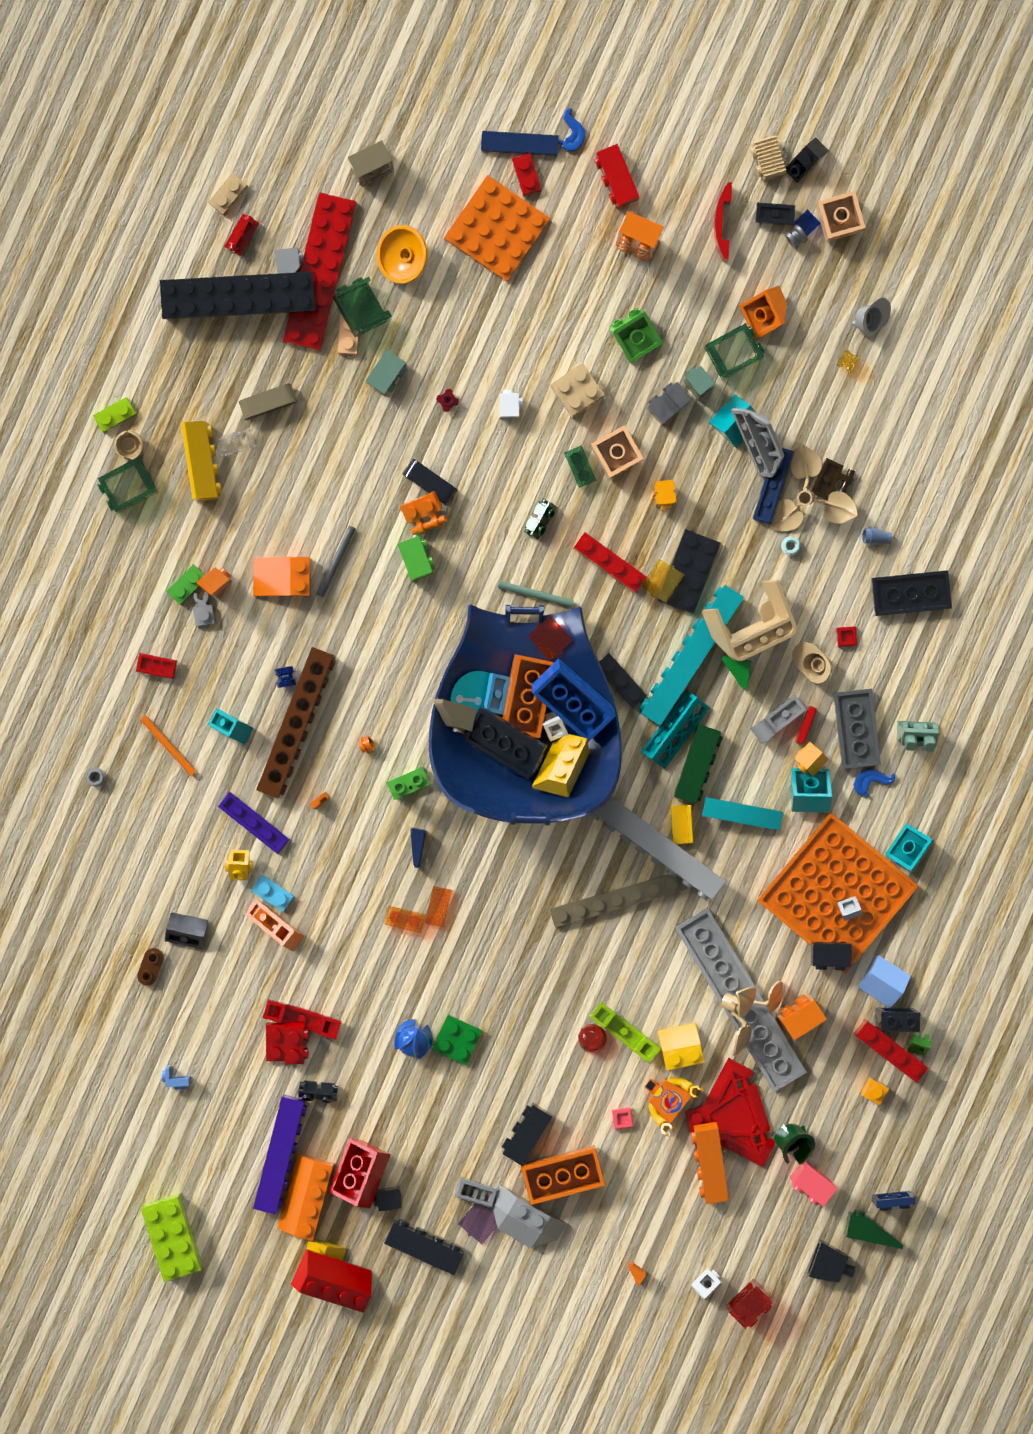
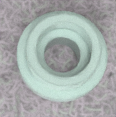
(795, 541)

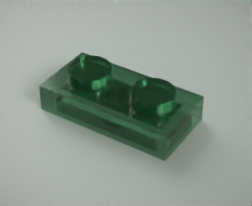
(580, 466)

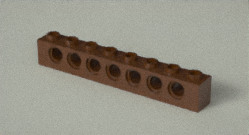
(266, 784)

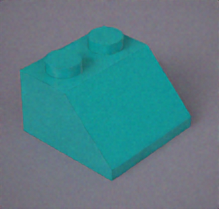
(811, 792)

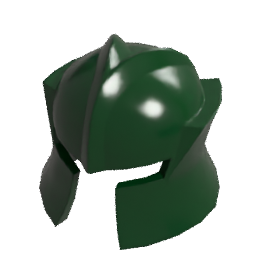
(791, 1137)

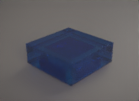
(807, 222)

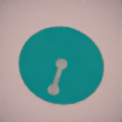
(471, 689)

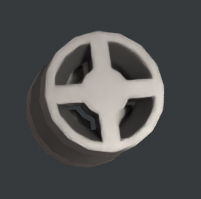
(796, 237)

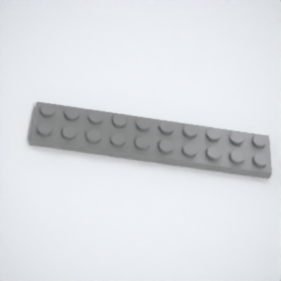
(727, 975)

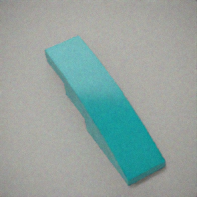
(742, 813)

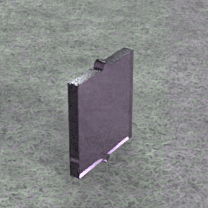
(479, 1222)

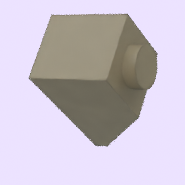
(456, 715)

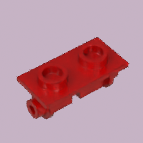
(241, 234)

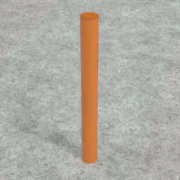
(168, 746)

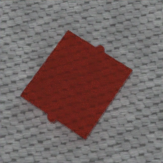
(550, 637)

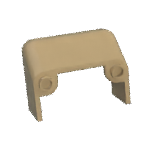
(775, 626)

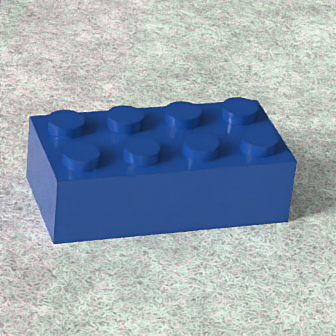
(573, 700)

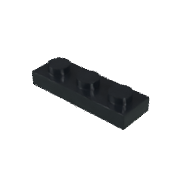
(621, 681)

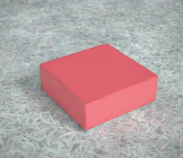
(622, 1118)

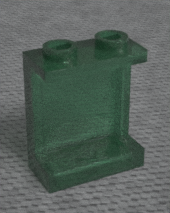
(360, 307)

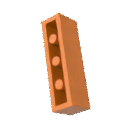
(710, 1162)

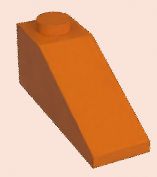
(215, 581)
(274, 925)

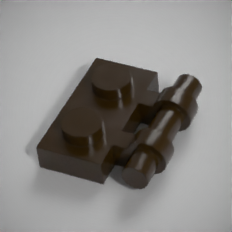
(828, 477)

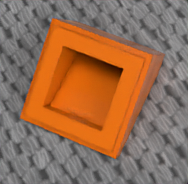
(637, 1272)

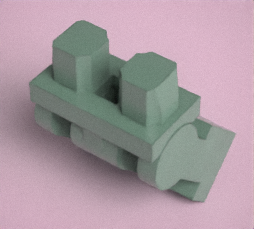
(917, 734)

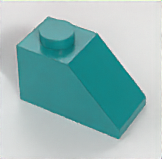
(230, 726)

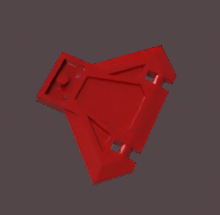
(737, 1114)

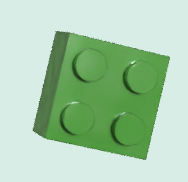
(415, 558)

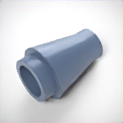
(874, 536)

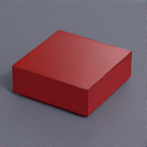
(846, 636)

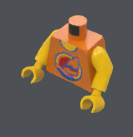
(669, 1099)

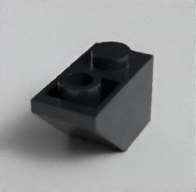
(806, 159)

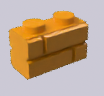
(665, 494)

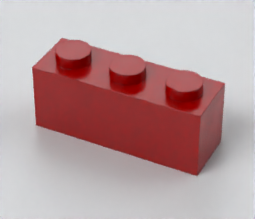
(616, 176)

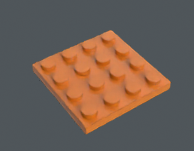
(497, 228)

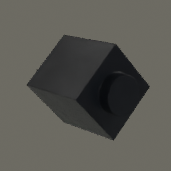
(388, 1199)

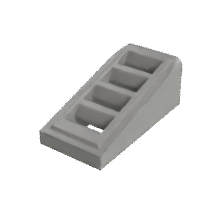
(458, 1192)

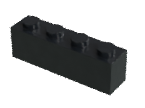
(424, 1247)

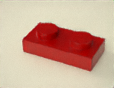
(526, 174)

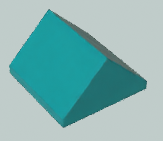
(725, 422)
(909, 847)

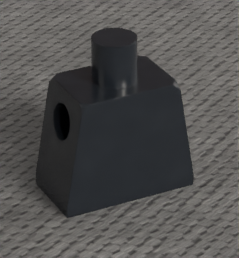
(829, 1263)

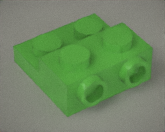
(635, 335)

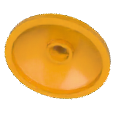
(393, 254)

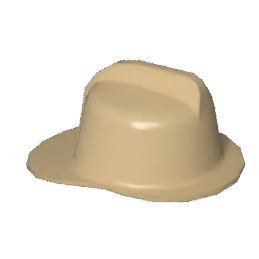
(812, 662)

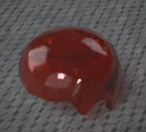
(592, 1038)

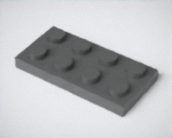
(857, 728)

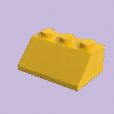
(562, 765)

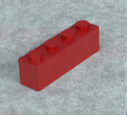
(609, 562)
(890, 1050)

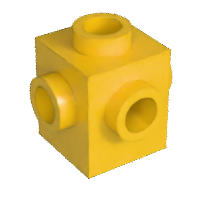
(239, 865)

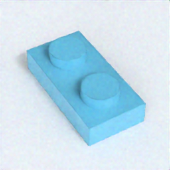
(272, 893)

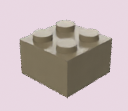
(371, 163)

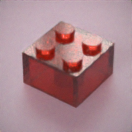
(749, 1304)

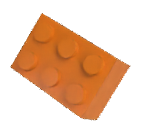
(800, 1016)

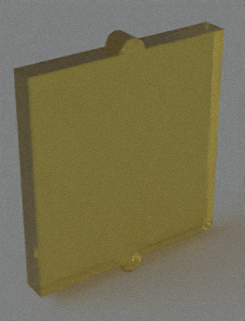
(662, 580)

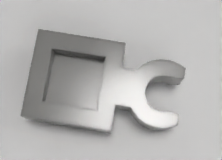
(203, 613)

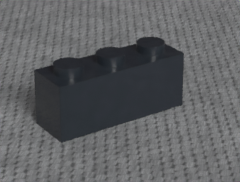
(526, 1133)

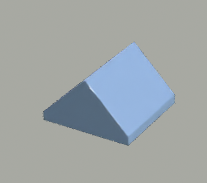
(884, 981)

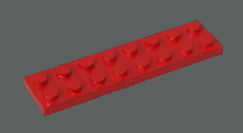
(324, 256)

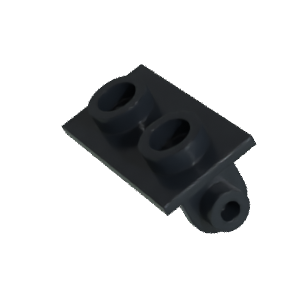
(325, 1093)

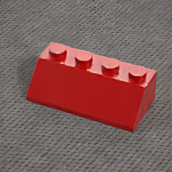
(333, 1281)

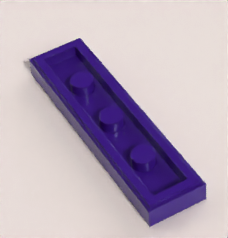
(253, 822)

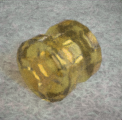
(848, 360)

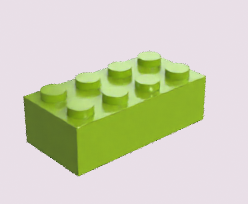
(171, 1237)

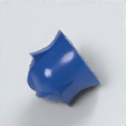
(412, 1039)

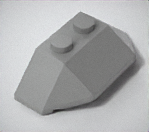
(759, 441)
(525, 1221)

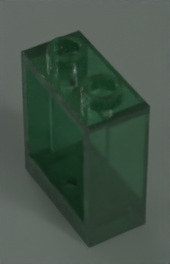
(717, 361)
(147, 480)

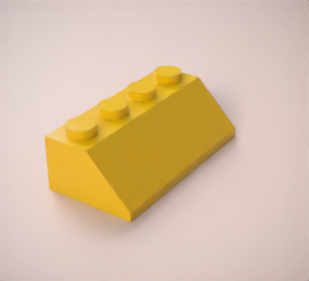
(200, 460)

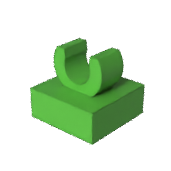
(919, 1045)

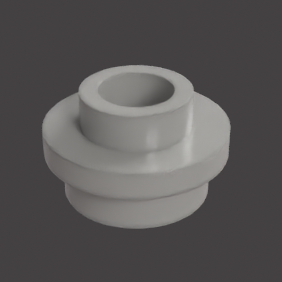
(91, 781)

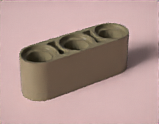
(267, 401)

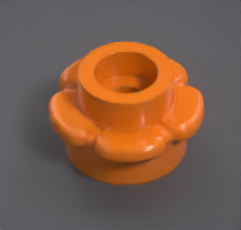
(366, 744)

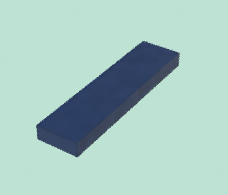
(519, 143)
(772, 490)

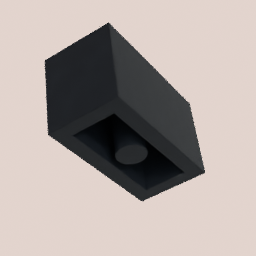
(831, 955)

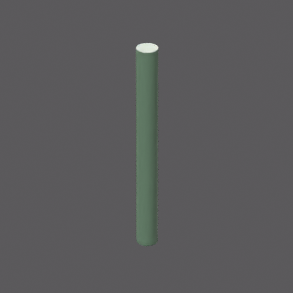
(535, 594)

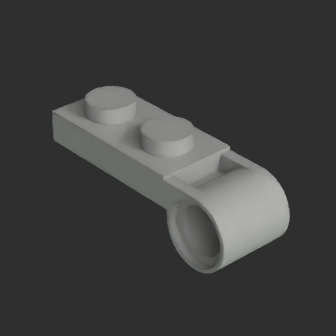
(778, 719)

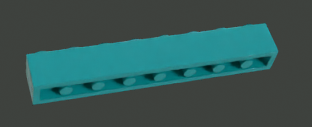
(689, 659)

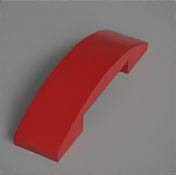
(721, 244)
(314, 1021)

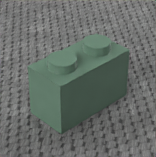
(386, 373)
(698, 381)

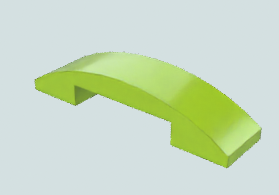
(625, 1032)

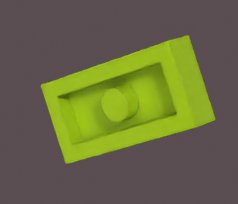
(114, 414)

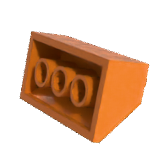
(305, 1196)

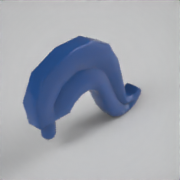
(577, 136)
(864, 779)

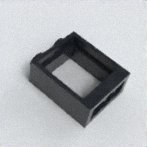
(894, 1018)

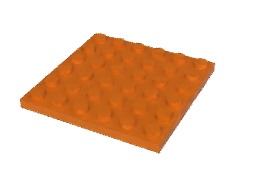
(831, 869)

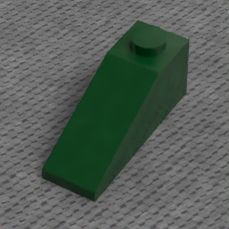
(866, 1229)

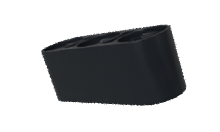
(429, 481)

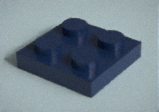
(887, 1200)

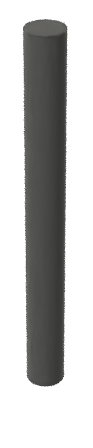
(336, 560)

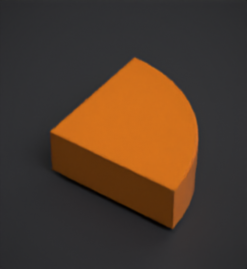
(319, 800)

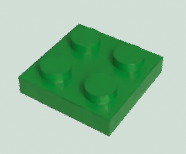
(457, 1039)

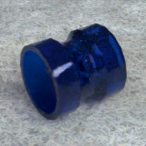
(285, 681)

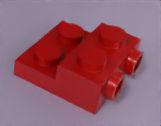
(286, 1042)

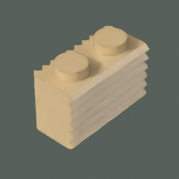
(768, 158)

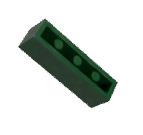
(696, 764)

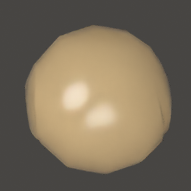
(129, 445)

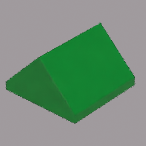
(739, 670)

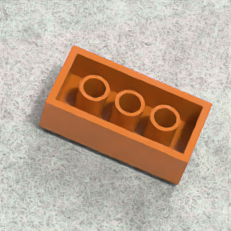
(639, 236)
(521, 706)
(562, 1175)

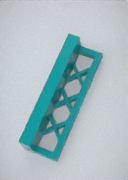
(673, 727)

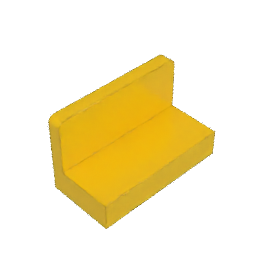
(681, 824)

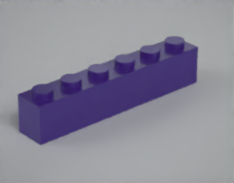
(279, 1154)

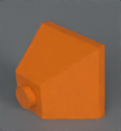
(765, 311)

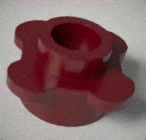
(447, 395)

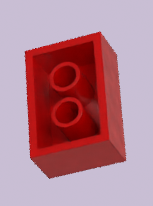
(359, 1173)

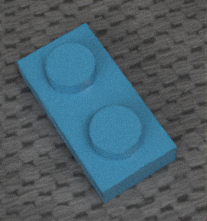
(496, 693)

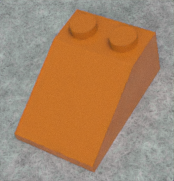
(282, 576)

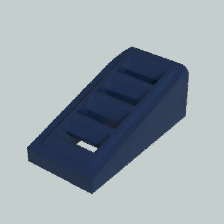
(417, 842)

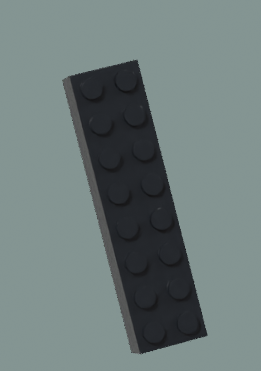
(239, 295)

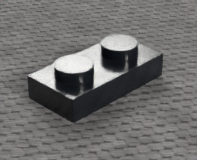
(775, 213)

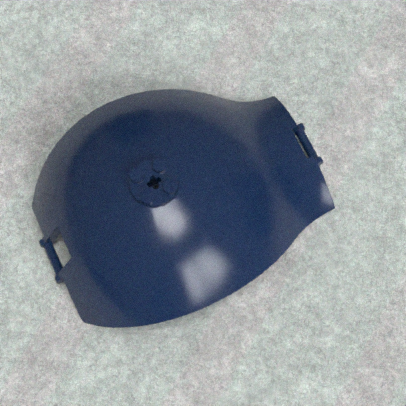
(486, 785)

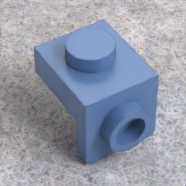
(178, 1083)

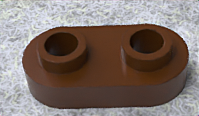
(150, 967)

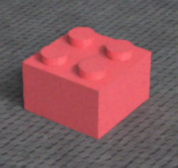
(813, 1182)

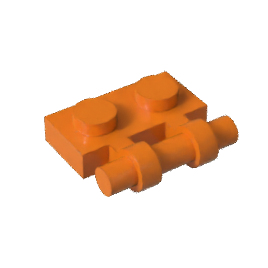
(420, 508)

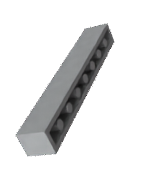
(660, 848)

